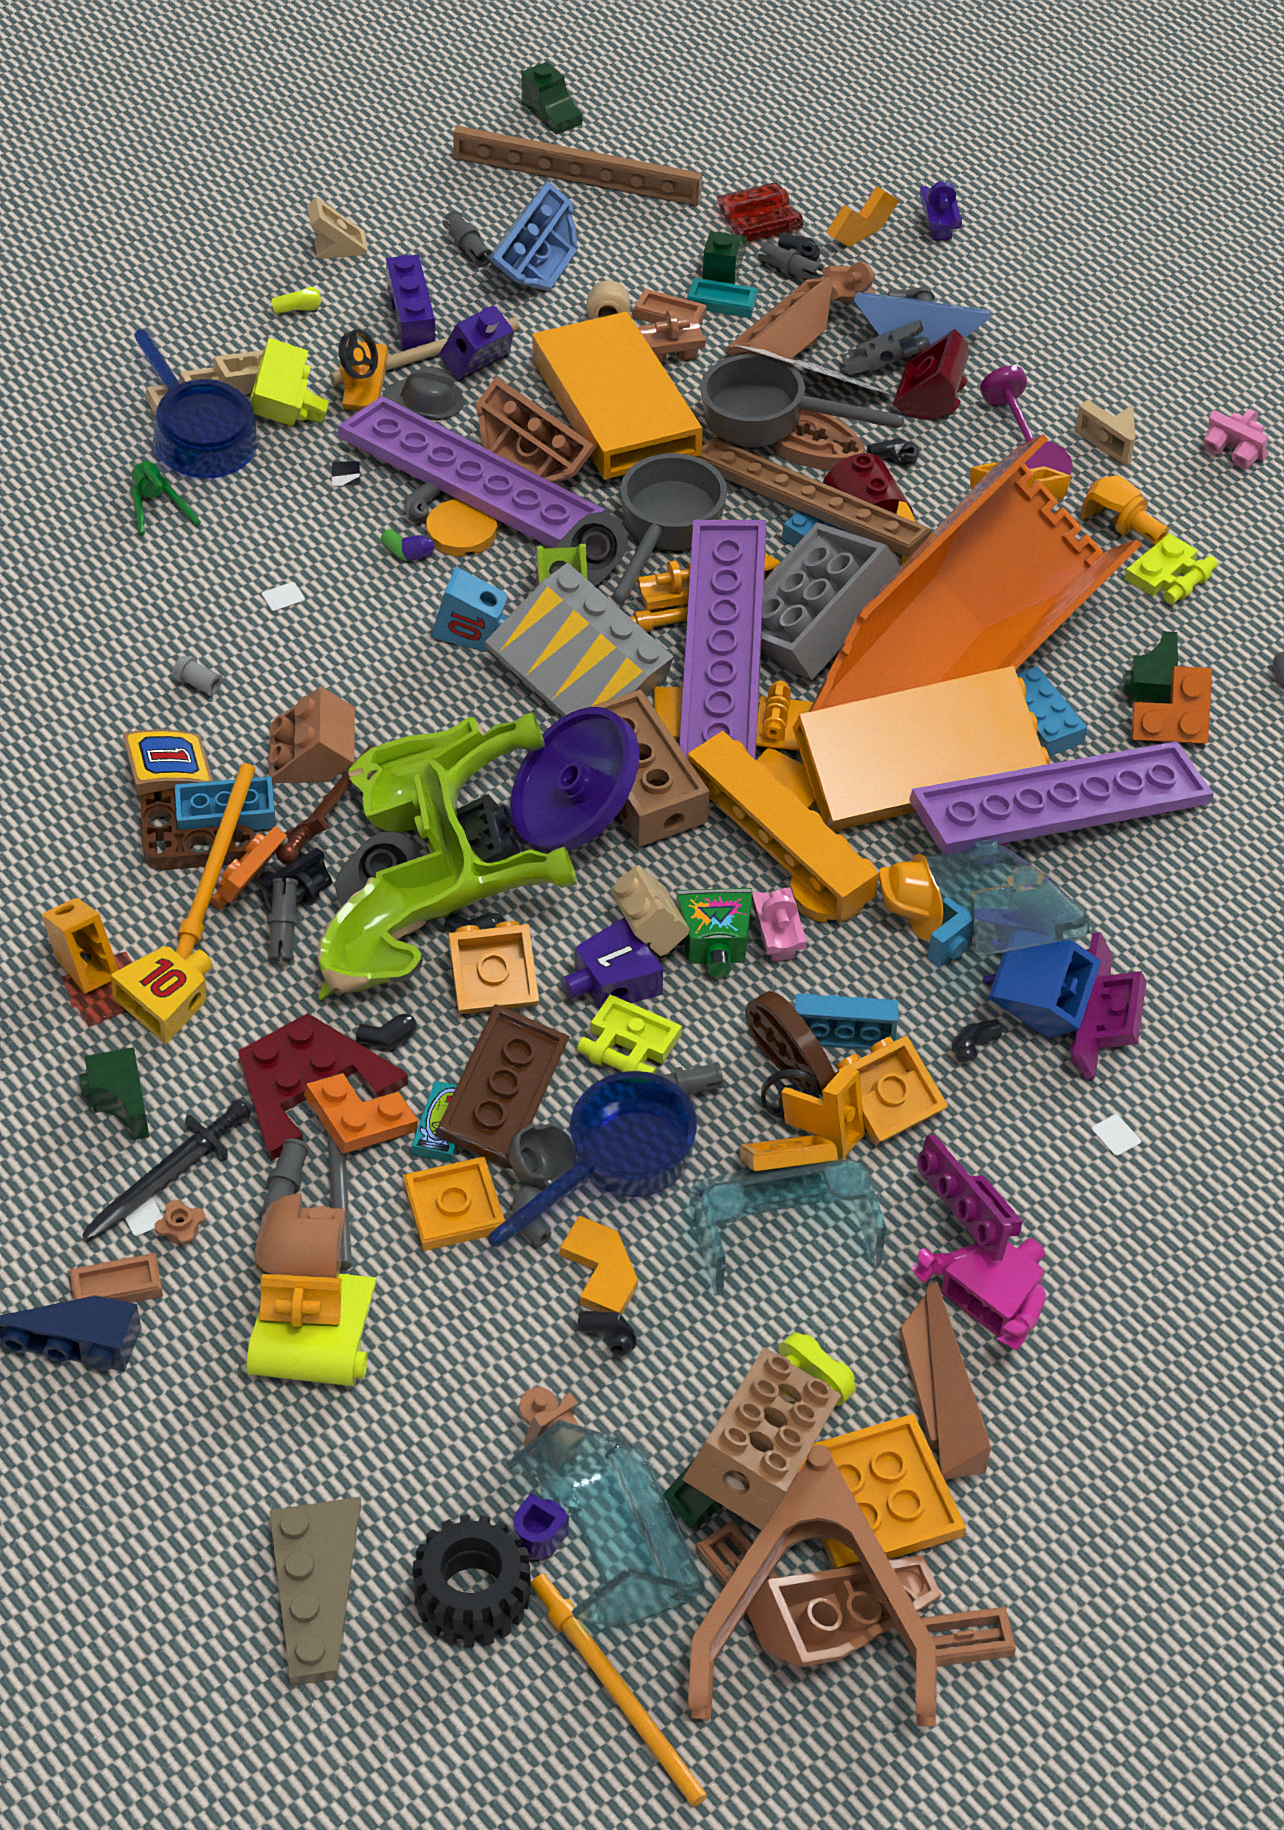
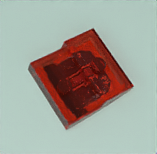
(760, 211)

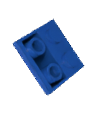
(1046, 985)

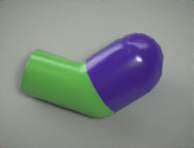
(407, 548)

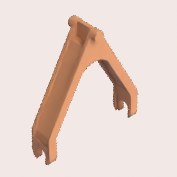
(812, 1508)

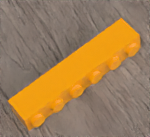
(784, 826)

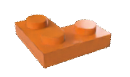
(1186, 715)
(355, 1122)

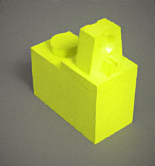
(282, 384)

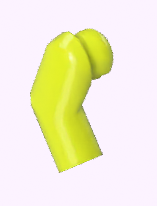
(305, 300)

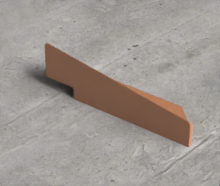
(944, 1389)

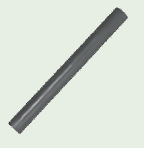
(339, 1197)

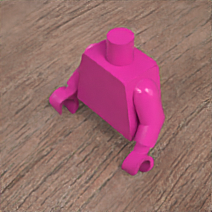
(997, 1294)

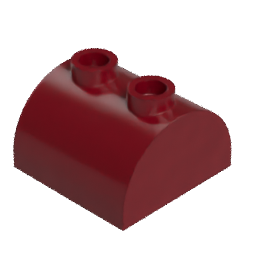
(934, 379)
(867, 479)

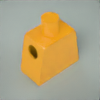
(78, 930)

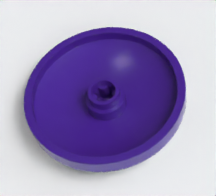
(576, 780)

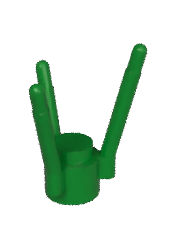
(150, 483)

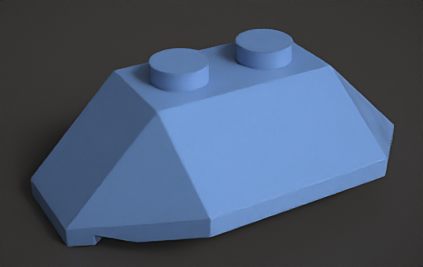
(538, 240)
(938, 319)

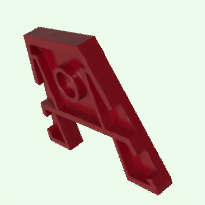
(299, 1054)

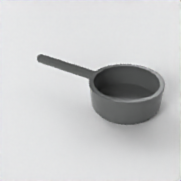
(761, 398)
(660, 504)

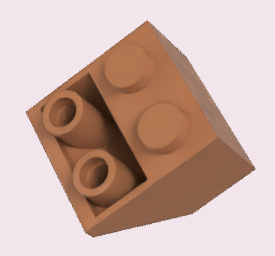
(312, 739)

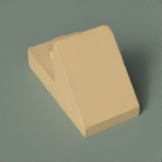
(336, 233)
(1107, 432)

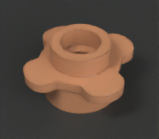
(180, 1232)

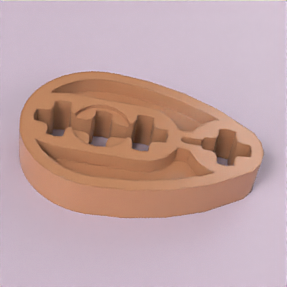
(819, 442)

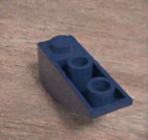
(78, 1330)

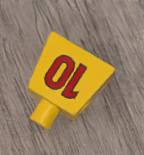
(163, 989)

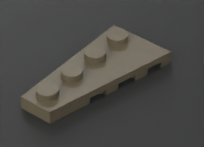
(314, 1571)

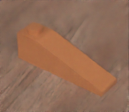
(831, 1611)

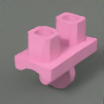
(1239, 433)
(779, 923)

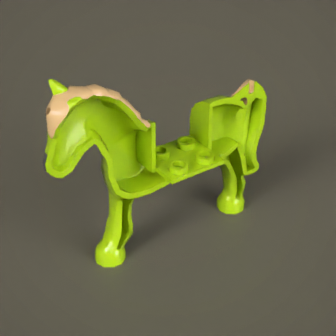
(417, 787)

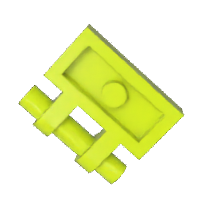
(1163, 563)
(632, 1028)

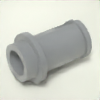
(189, 671)

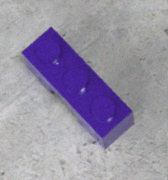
(410, 300)

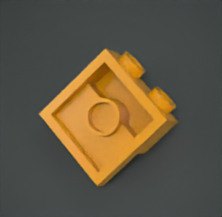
(493, 967)
(894, 1088)

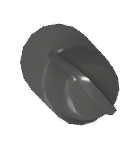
(427, 393)
(604, 541)
(373, 855)

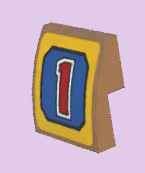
(165, 759)

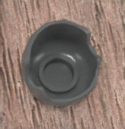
(541, 1154)

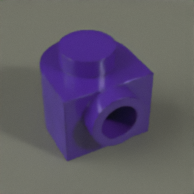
(541, 1526)

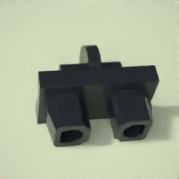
(307, 870)

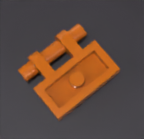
(242, 871)

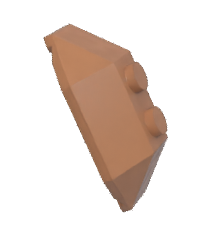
(791, 323)
(529, 435)

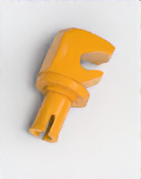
(1125, 498)

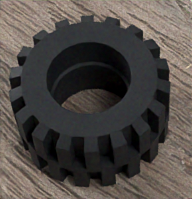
(471, 1547)

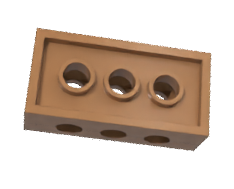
(676, 794)
(771, 1422)

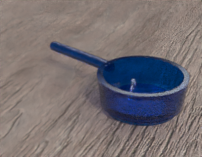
(201, 424)
(630, 1140)

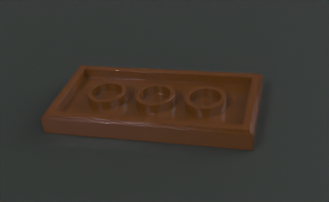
(501, 1084)

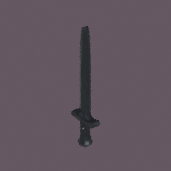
(170, 1167)

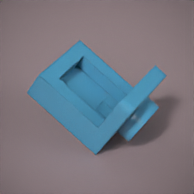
(953, 935)

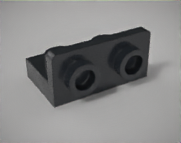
(488, 829)

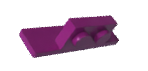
(1111, 1012)
(969, 1198)

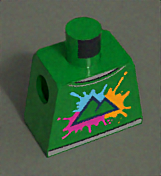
(717, 926)

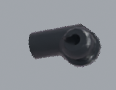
(804, 245)
(896, 450)
(484, 921)
(973, 1034)
(389, 1035)
(614, 1327)

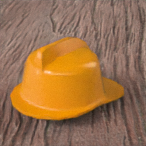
(913, 894)

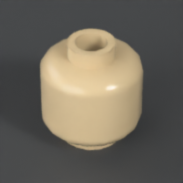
(607, 299)

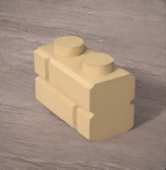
(649, 910)

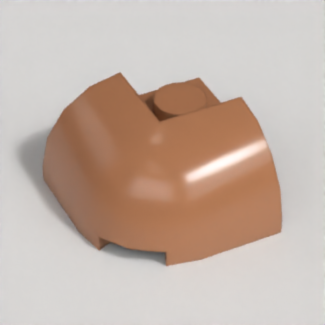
(300, 1239)

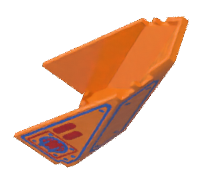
(974, 591)

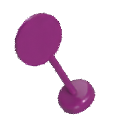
(1004, 387)

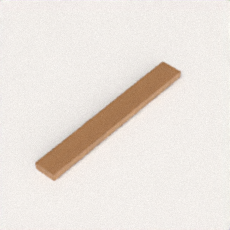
(577, 165)
(815, 498)

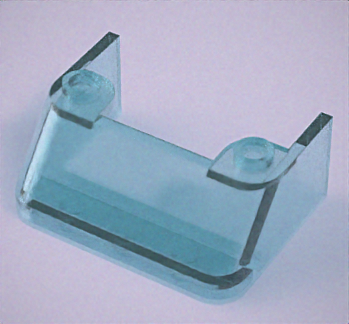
(1008, 897)
(751, 1192)
(621, 1520)

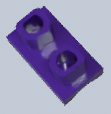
(941, 210)

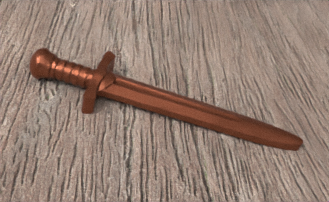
(315, 824)

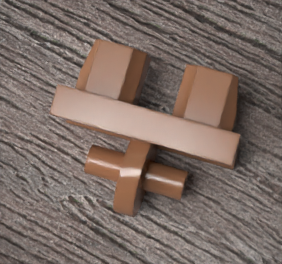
(850, 280)
(674, 336)
(541, 1410)

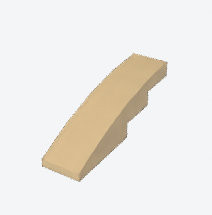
(234, 369)

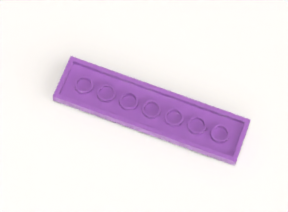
(466, 471)
(724, 632)
(1060, 797)

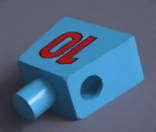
(469, 611)

